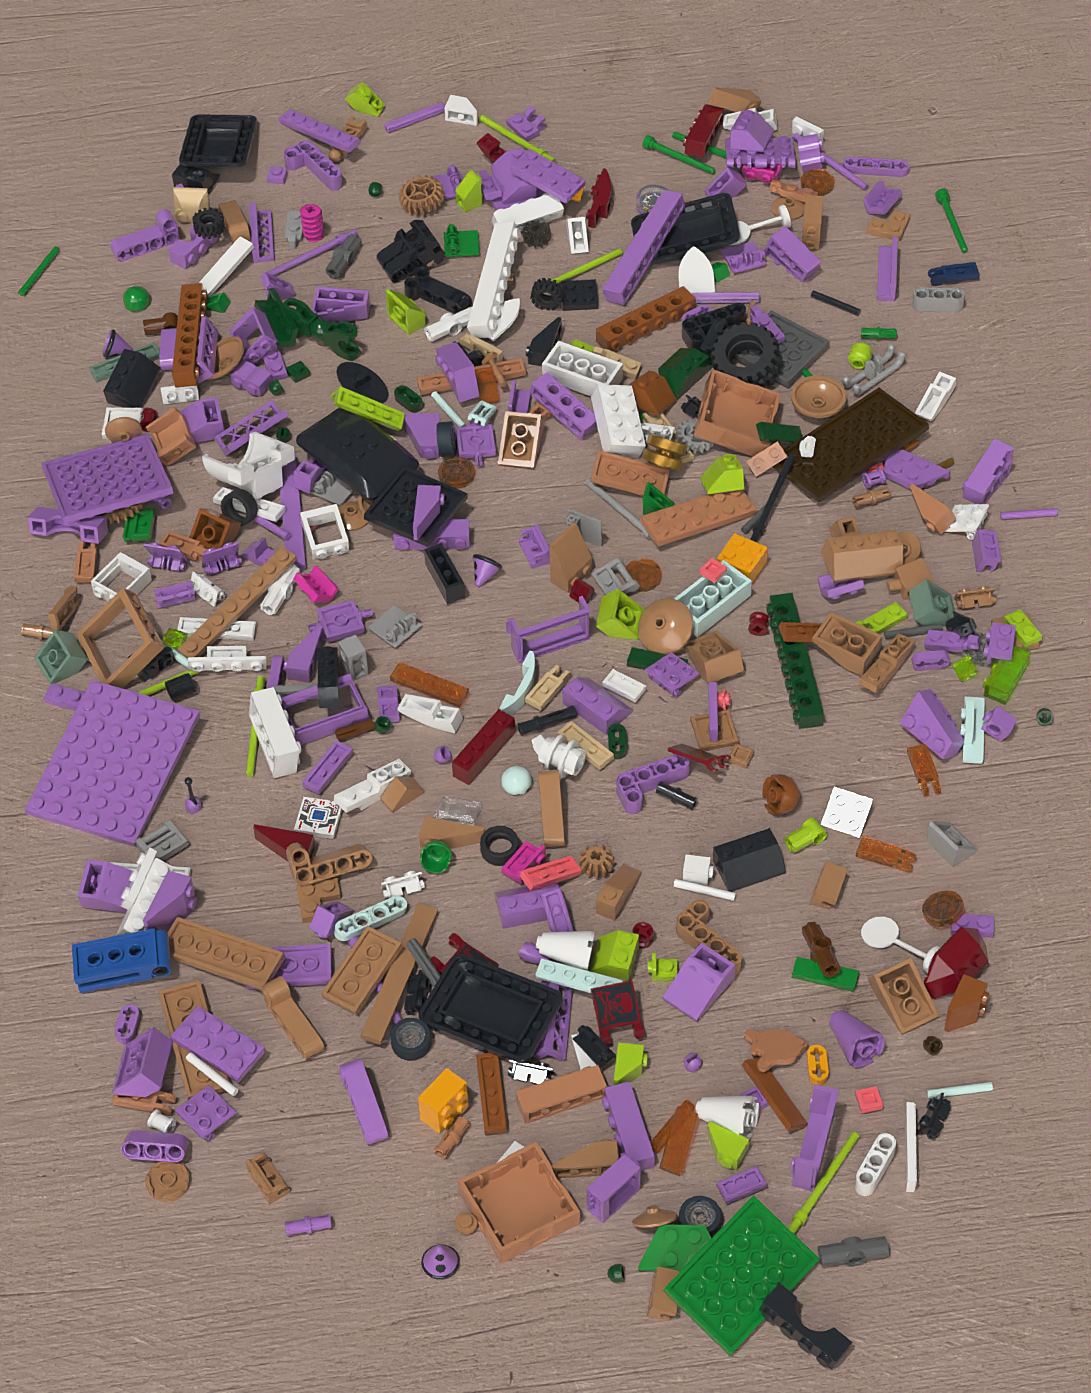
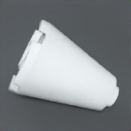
(568, 948)
(730, 1112)

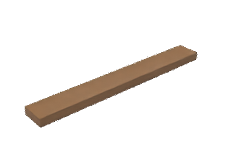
(397, 976)

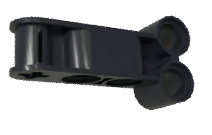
(435, 291)

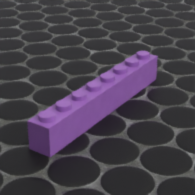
(643, 247)

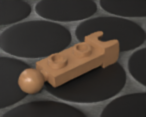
(353, 129)

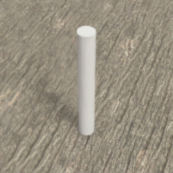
(704, 890)
(222, 1082)

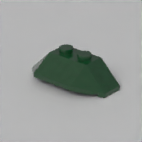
(685, 369)

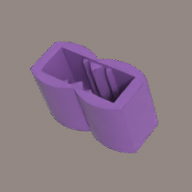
(810, 152)
(251, 378)

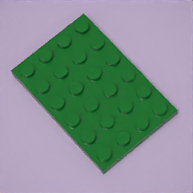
(737, 1273)

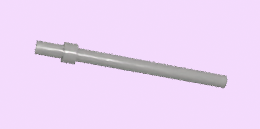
(616, 505)

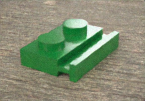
(140, 526)

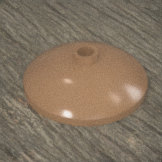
(228, 355)
(818, 396)
(674, 631)

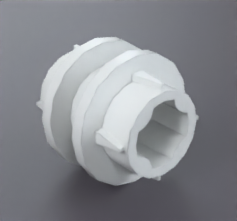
(563, 756)

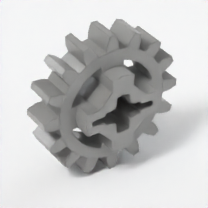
(685, 436)

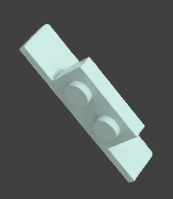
(971, 729)
(572, 976)

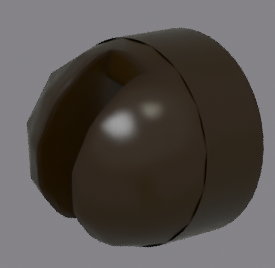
(935, 1042)

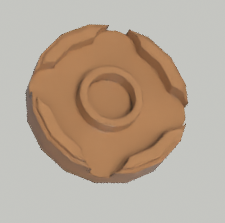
(167, 1181)

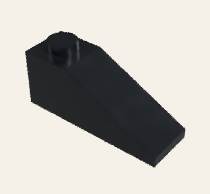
(544, 342)

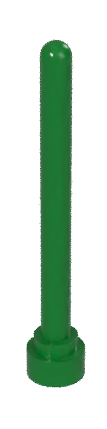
(650, 143)
(942, 197)

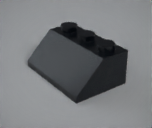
(131, 380)
(749, 860)

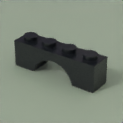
(328, 677)
(825, 1345)

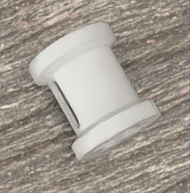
(161, 1122)

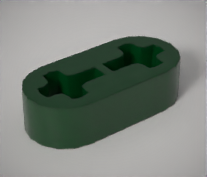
(406, 400)
(621, 741)

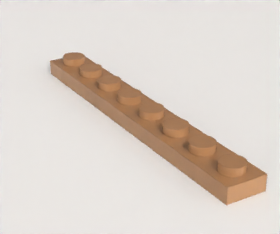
(237, 603)

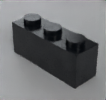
(444, 573)

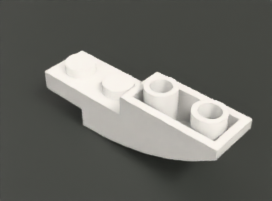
(370, 790)

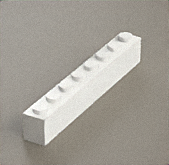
(494, 280)

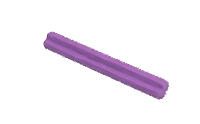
(414, 117)
(727, 297)

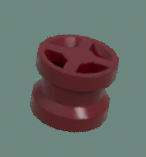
(758, 623)
(646, 930)

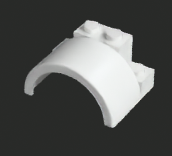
(259, 469)

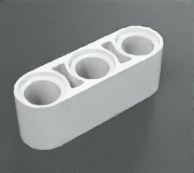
(874, 1173)

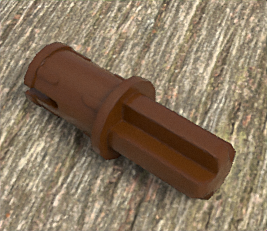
(355, 729)

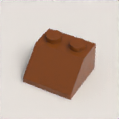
(652, 393)
(214, 529)
(967, 1003)

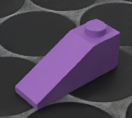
(427, 508)
(304, 657)

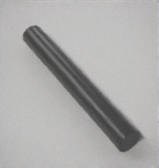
(754, 519)
(913, 631)

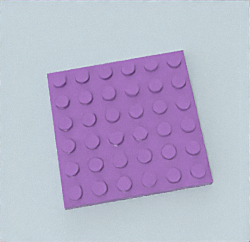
(106, 478)

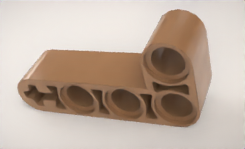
(234, 221)
(551, 808)
(330, 859)
(697, 928)
(290, 1018)

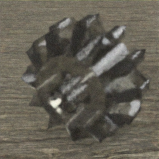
(536, 234)

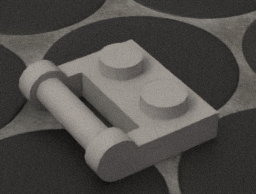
(609, 582)
(165, 845)

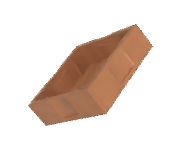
(731, 413)
(519, 1202)

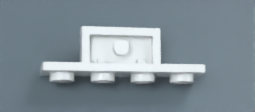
(226, 658)

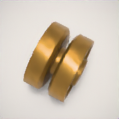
(664, 452)

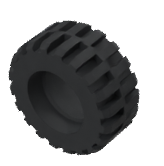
(745, 338)

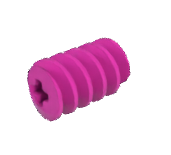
(312, 222)

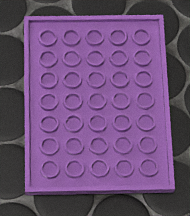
(113, 763)

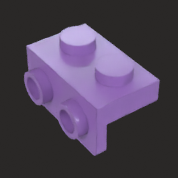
(880, 199)
(834, 589)
(1000, 642)

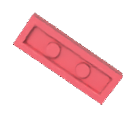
(550, 873)

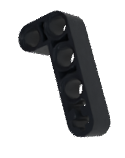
(696, 328)

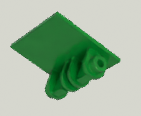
(460, 242)

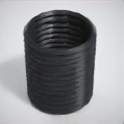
(180, 686)

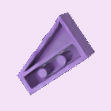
(792, 254)
(341, 304)
(458, 371)
(989, 473)
(931, 726)

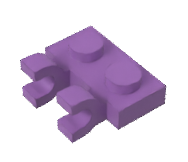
(522, 124)

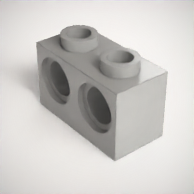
(353, 657)

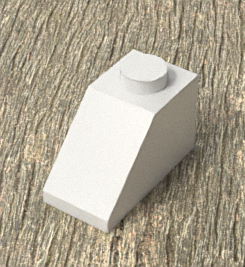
(460, 110)
(577, 235)

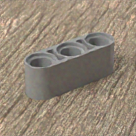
(938, 299)

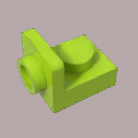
(662, 968)

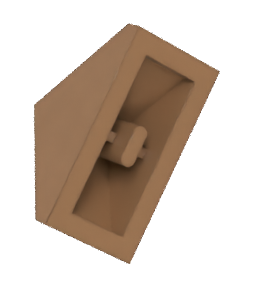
(401, 792)

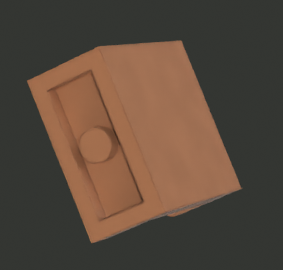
(172, 436)

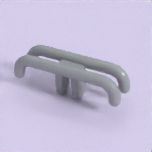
(874, 371)

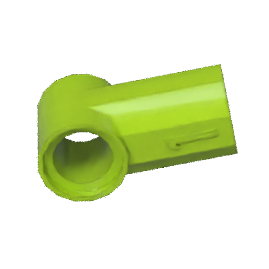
(810, 832)

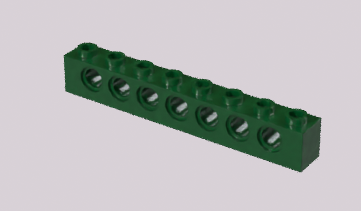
(795, 665)

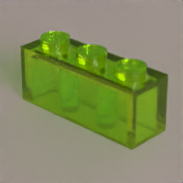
(1006, 675)

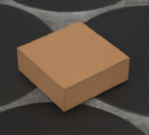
(741, 755)

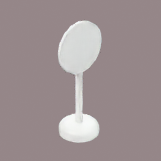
(744, 229)
(883, 932)

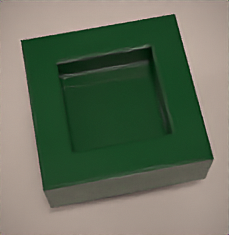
(298, 371)

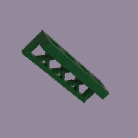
(281, 324)

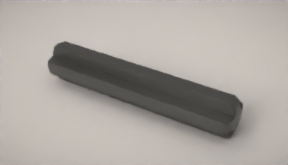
(423, 961)

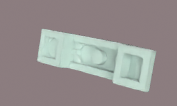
(513, 704)

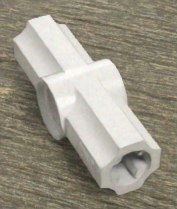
(448, 324)
(279, 590)

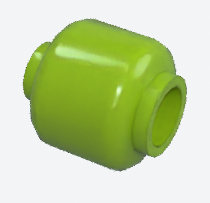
(859, 355)

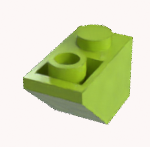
(364, 100)
(469, 192)

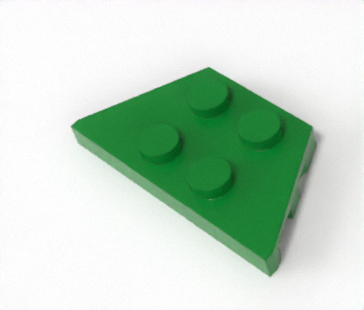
(674, 1246)

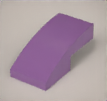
(388, 702)

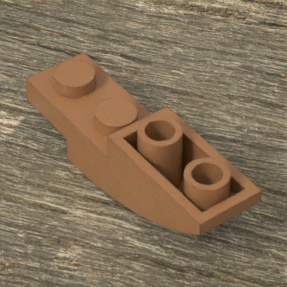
(888, 664)

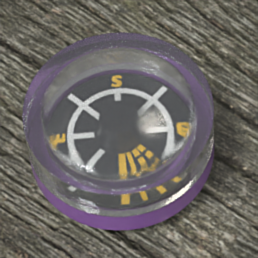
(647, 197)

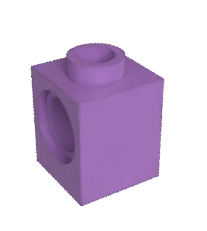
(998, 723)

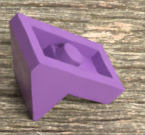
(282, 287)
(258, 552)

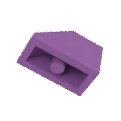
(727, 182)
(327, 917)

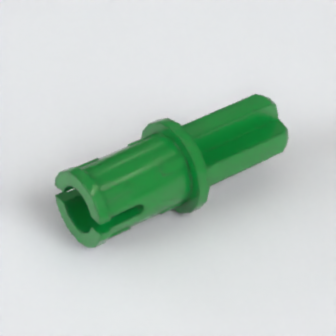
(878, 333)

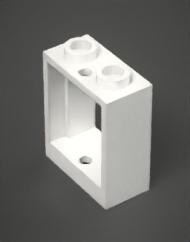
(321, 516)
(127, 565)

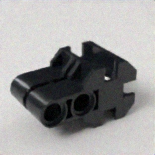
(410, 251)

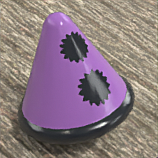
(115, 345)
(484, 568)
(440, 1261)

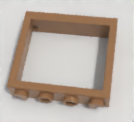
(140, 658)

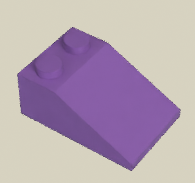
(172, 900)

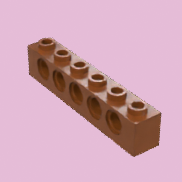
(645, 319)

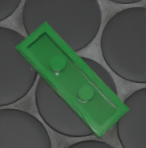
(809, 971)

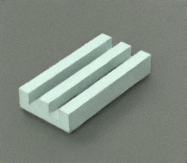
(473, 414)

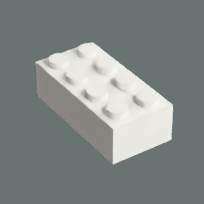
(581, 369)
(618, 420)
(274, 732)

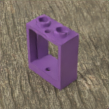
(254, 319)
(613, 1188)

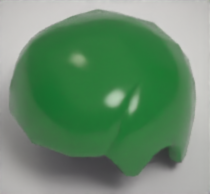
(136, 298)
(435, 856)

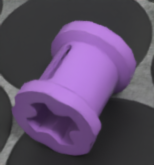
(868, 481)

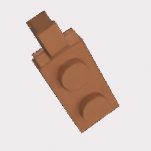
(791, 190)
(191, 548)

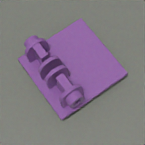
(450, 181)
(744, 257)
(162, 554)
(215, 556)
(671, 673)
(205, 1112)

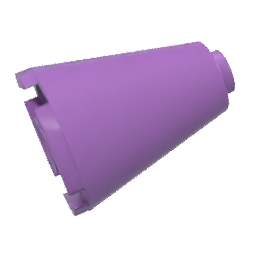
(856, 1038)

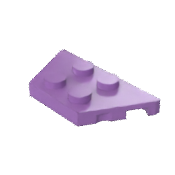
(910, 469)

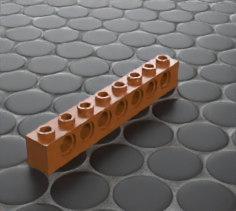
(191, 310)

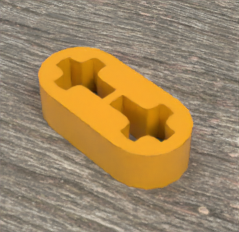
(822, 1064)

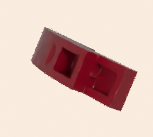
(601, 199)

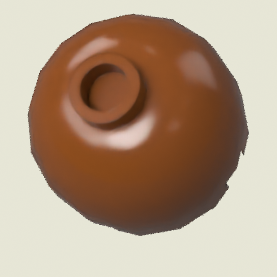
(781, 794)

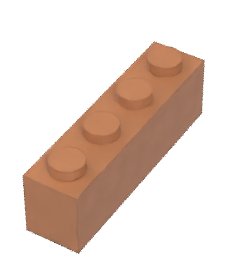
(560, 1094)

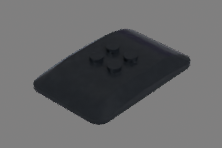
(218, 140)
(703, 223)
(356, 451)
(491, 1008)

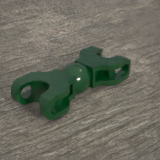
(333, 334)

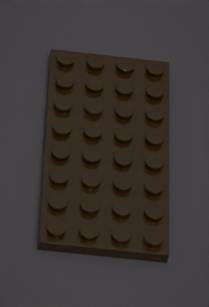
(852, 444)

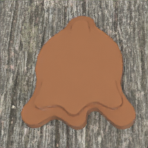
(774, 1047)

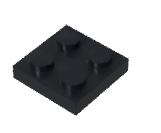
(579, 295)

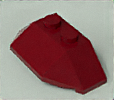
(959, 955)

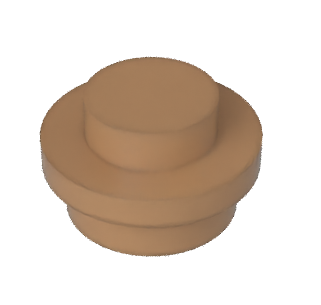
(466, 1223)

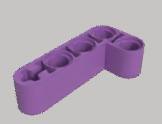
(308, 155)
(148, 239)
(631, 784)
(363, 1101)

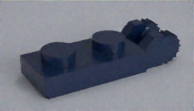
(953, 273)

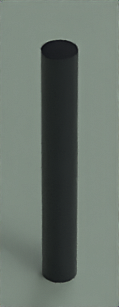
(834, 302)

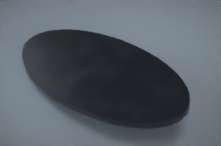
(362, 381)

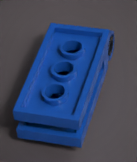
(121, 959)

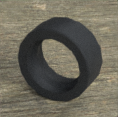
(248, 502)
(498, 832)

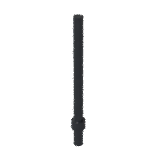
(759, 526)

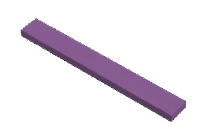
(291, 518)

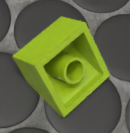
(404, 312)
(723, 475)
(619, 615)
(615, 955)

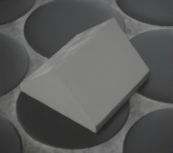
(949, 842)

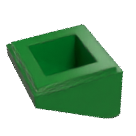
(720, 271)
(218, 303)

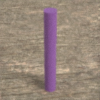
(1028, 513)
(272, 527)

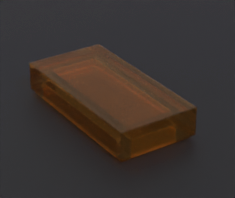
(486, 385)

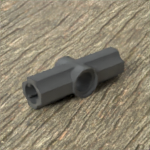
(343, 256)
(853, 1251)

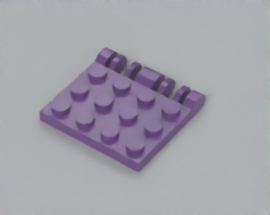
(777, 152)

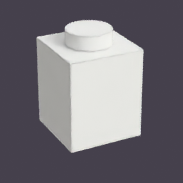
(697, 869)

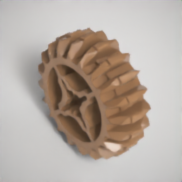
(421, 195)

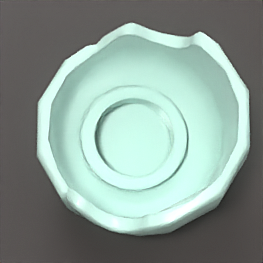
(516, 780)

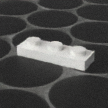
(137, 878)

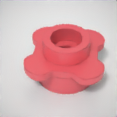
(723, 699)

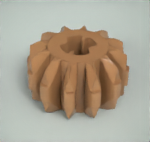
(596, 861)

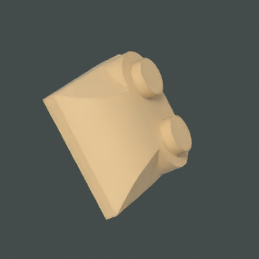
(189, 201)

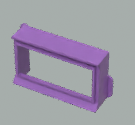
(553, 641)
(327, 725)
(807, 1165)

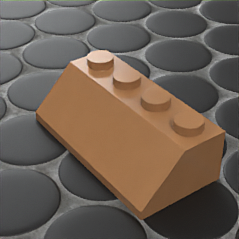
(863, 555)

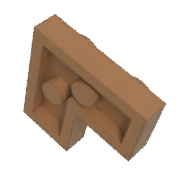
(888, 229)
(313, 894)

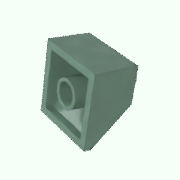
(931, 604)
(60, 656)

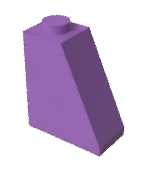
(422, 432)

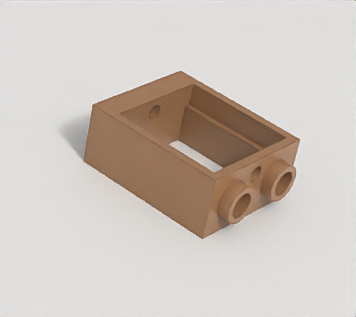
(812, 221)

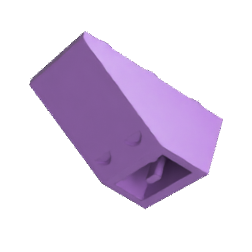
(204, 419)
(103, 886)
(700, 981)

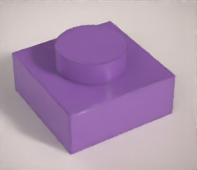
(276, 175)

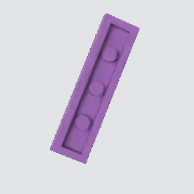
(259, 248)
(887, 272)
(207, 349)
(260, 429)
(546, 1044)

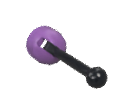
(192, 800)

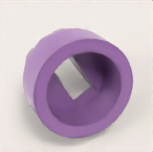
(442, 754)
(695, 1064)

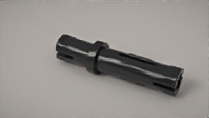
(541, 722)

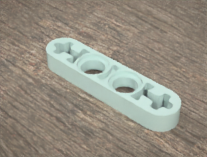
(372, 920)

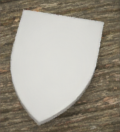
(696, 272)
(508, 313)

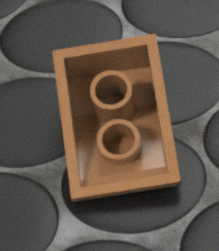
(520, 439)
(569, 558)
(848, 643)
(714, 656)
(903, 995)

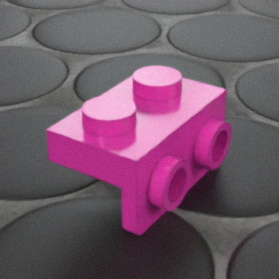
(762, 174)
(317, 585)
(524, 858)

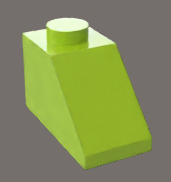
(629, 1062)
(727, 1146)

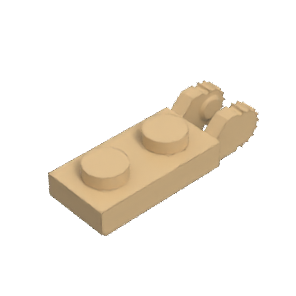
(547, 688)

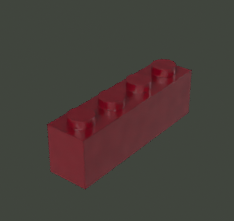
(703, 130)
(483, 747)

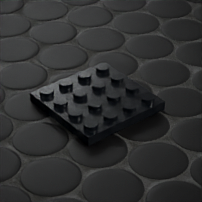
(396, 505)

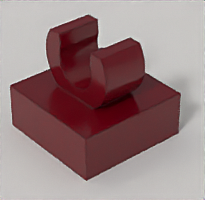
(583, 589)

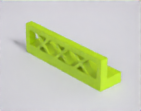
(368, 408)

